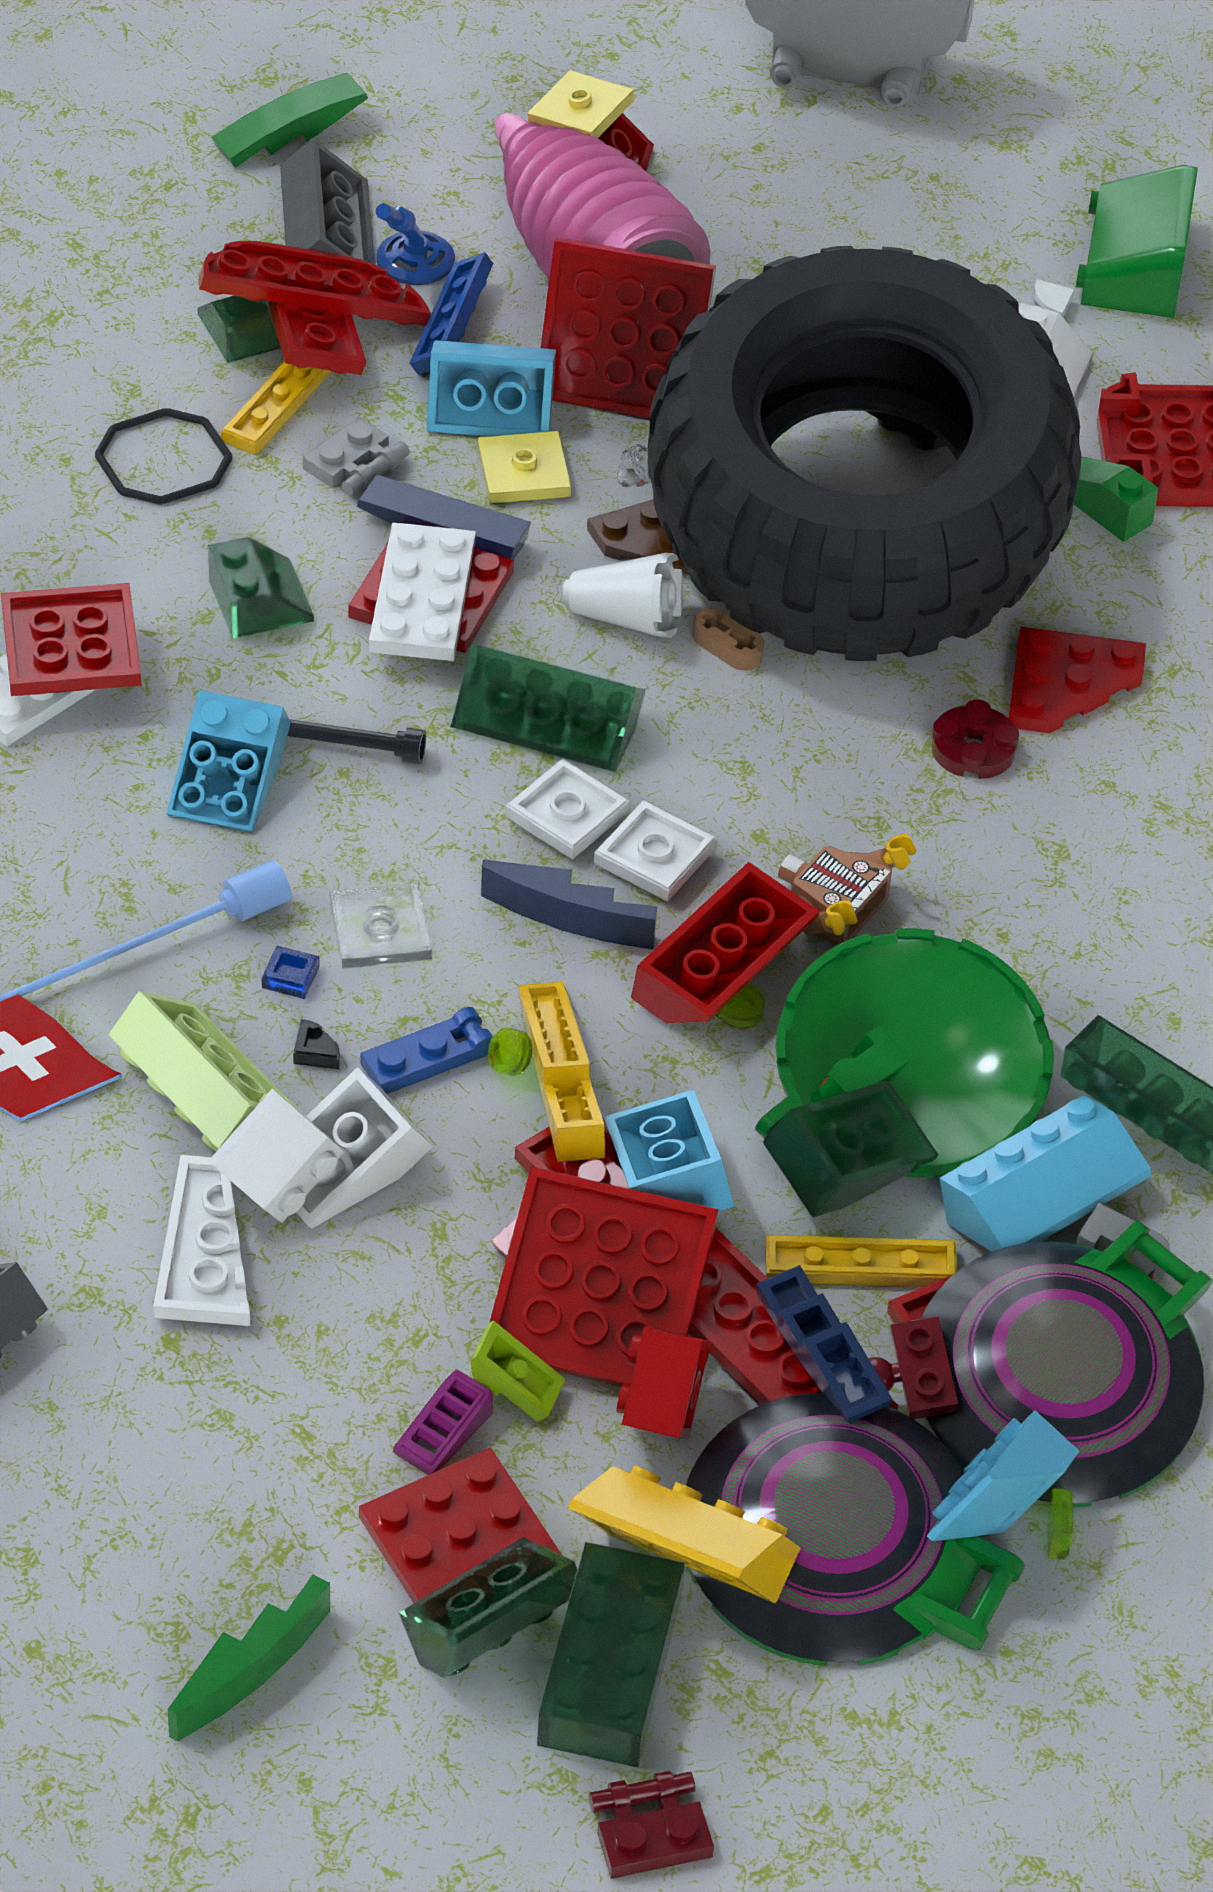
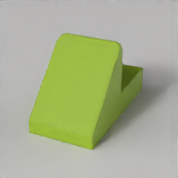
(516, 1372)

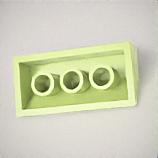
(191, 1064)

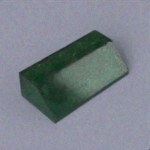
(547, 707)
(1143, 1088)

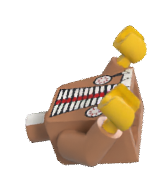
(846, 885)

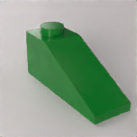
(1116, 497)

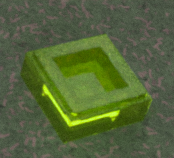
(1060, 1524)

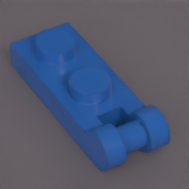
(427, 1051)

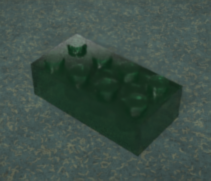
(610, 1654)

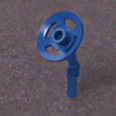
(414, 249)

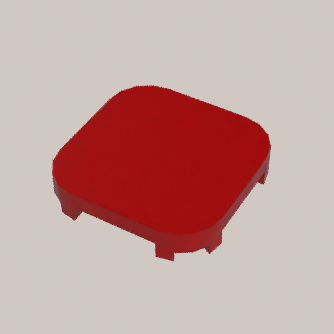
(1162, 436)

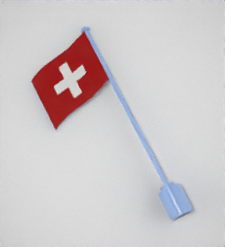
(44, 1062)

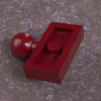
(920, 1368)

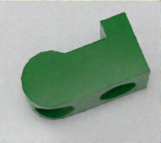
(873, 1062)

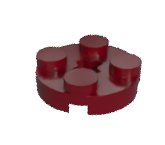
(974, 722)

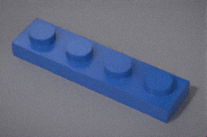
(453, 307)

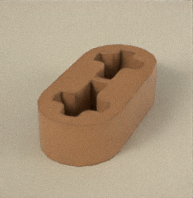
(728, 639)

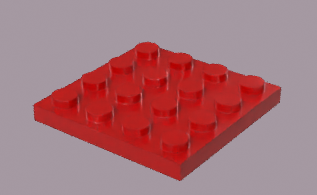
(618, 321)
(597, 1269)

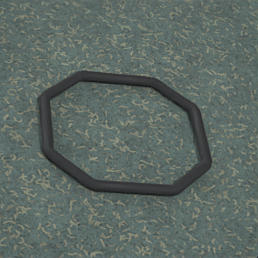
(177, 494)

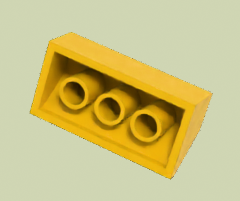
(689, 1531)

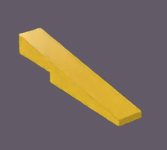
(563, 1072)

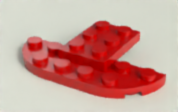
(313, 298)

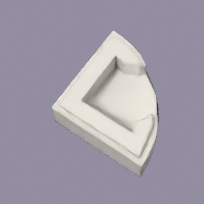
(1053, 296)

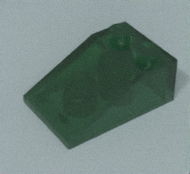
(848, 1146)

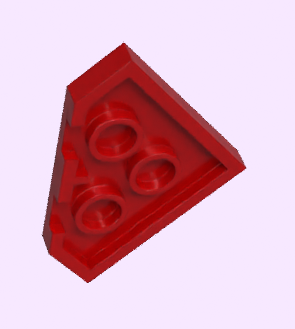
(1069, 675)

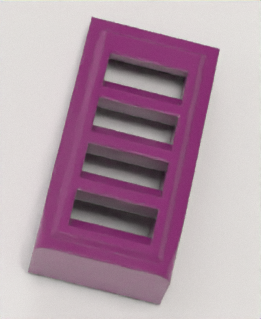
(462, 1398)

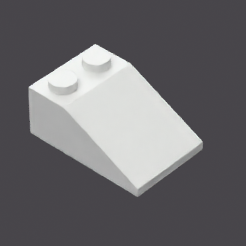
(376, 1142)

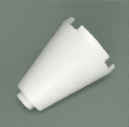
(630, 594)

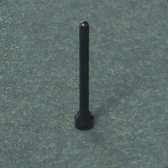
(404, 744)

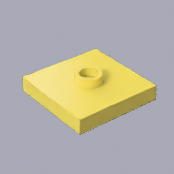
(582, 104)
(524, 467)

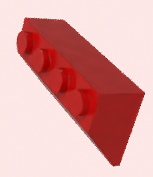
(720, 947)

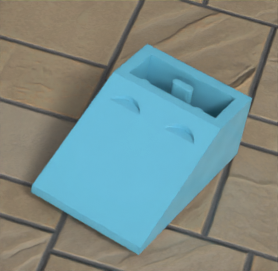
(228, 761)
(1004, 1480)

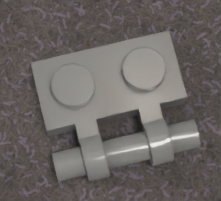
(349, 451)

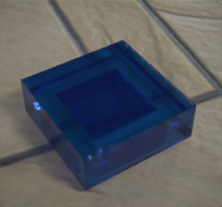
(290, 972)

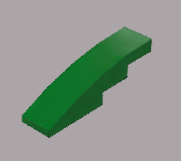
(294, 114)
(240, 1667)

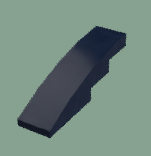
(580, 909)
(823, 1344)

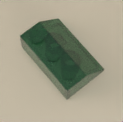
(487, 1606)

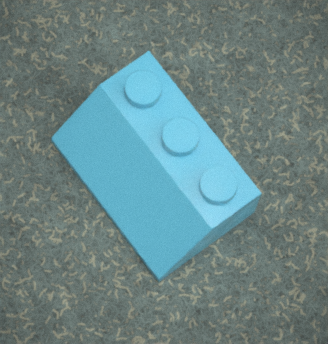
(490, 389)
(670, 1151)

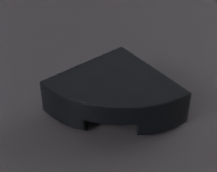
(315, 1047)

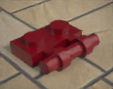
(656, 1837)

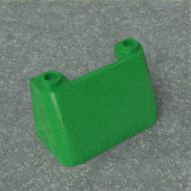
(1139, 242)

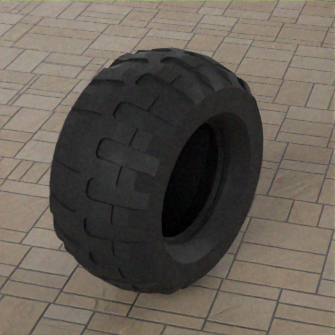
(854, 337)

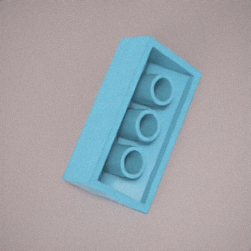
(1043, 1177)

